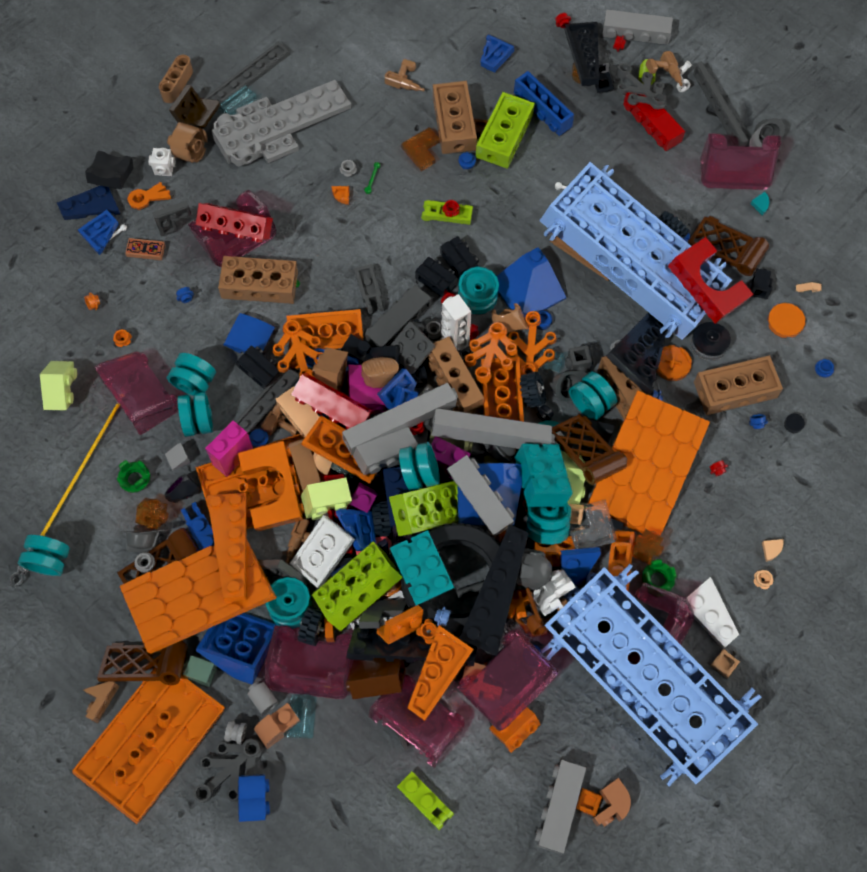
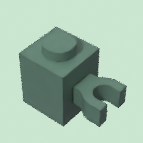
(199, 670)

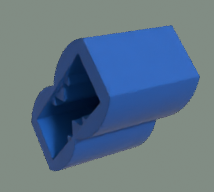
(252, 797)

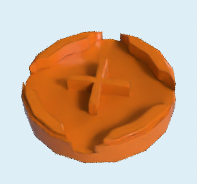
(786, 320)
(674, 363)

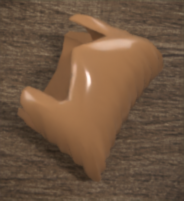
(511, 319)
(379, 371)

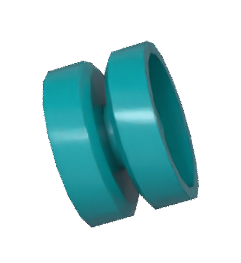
(479, 289)
(191, 374)
(593, 395)
(195, 414)
(419, 466)
(548, 524)
(43, 555)
(290, 603)

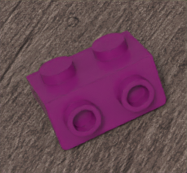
(447, 454)

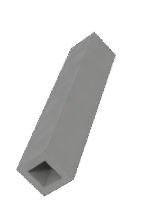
(401, 416)
(489, 429)

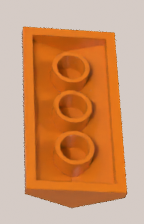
(330, 327)
(327, 441)

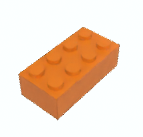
(503, 392)

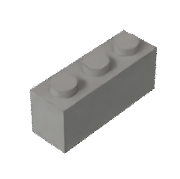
(383, 451)

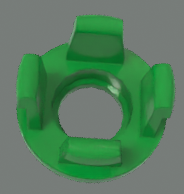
(128, 468)
(658, 567)

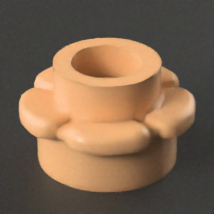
(763, 574)

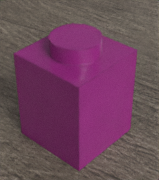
(363, 497)

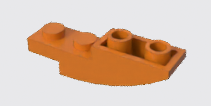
(621, 553)

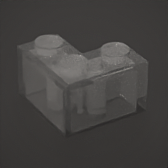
(598, 531)

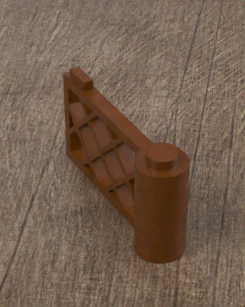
(750, 254)
(603, 464)
(180, 547)
(168, 668)

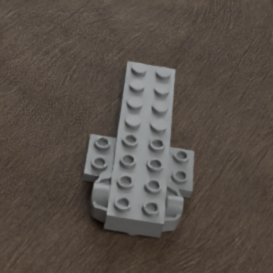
(266, 128)

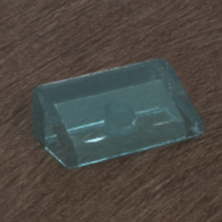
(304, 707)

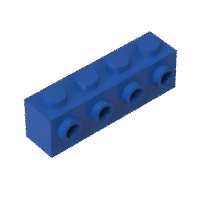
(546, 105)

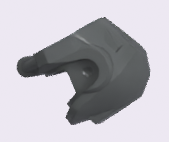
(534, 570)

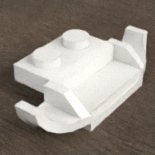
(548, 595)

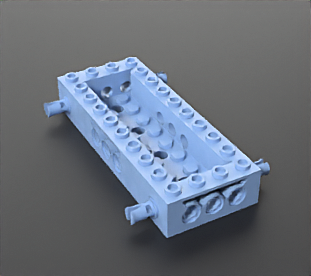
(628, 258)
(636, 685)

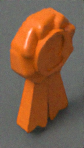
(140, 198)
(518, 603)

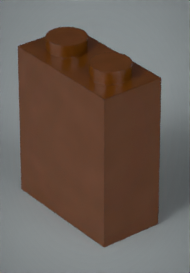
(375, 677)

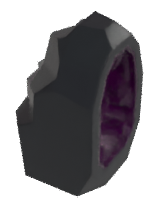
(181, 489)

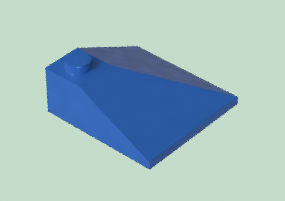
(530, 283)
(505, 479)
(238, 646)

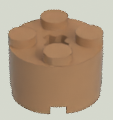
(187, 142)

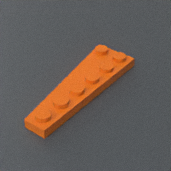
(229, 530)

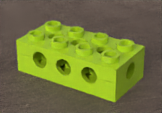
(504, 130)
(410, 508)
(356, 586)

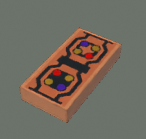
(145, 249)

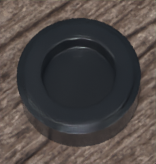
(794, 423)

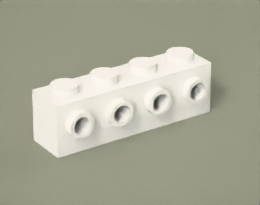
(456, 321)

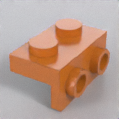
(401, 625)
(518, 730)

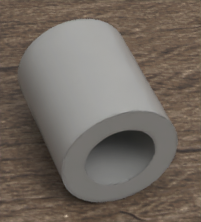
(262, 697)

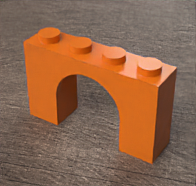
(288, 507)

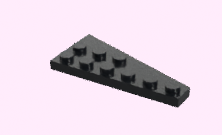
(640, 352)

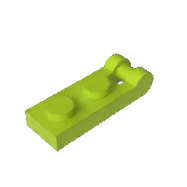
(463, 217)
(424, 800)

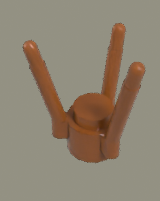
(534, 623)

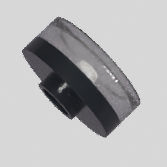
(710, 341)

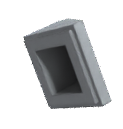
(177, 457)

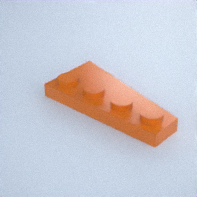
(439, 670)

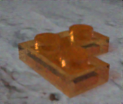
(418, 147)

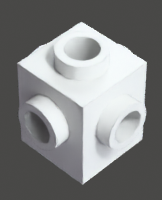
(162, 161)

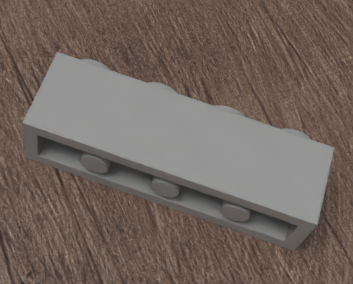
(637, 27)
(480, 495)
(561, 807)

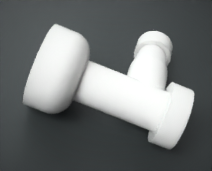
(686, 84)

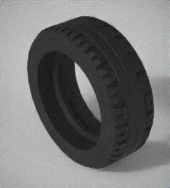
(450, 535)

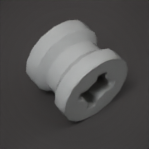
(235, 732)

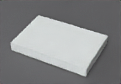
(322, 551)

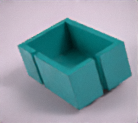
(543, 475)
(421, 567)

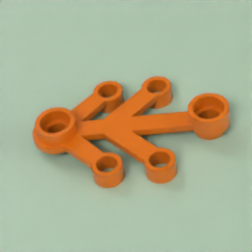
(496, 332)
(297, 348)
(531, 349)

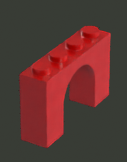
(715, 303)

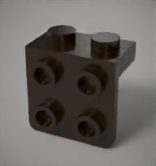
(192, 109)

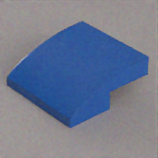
(248, 332)

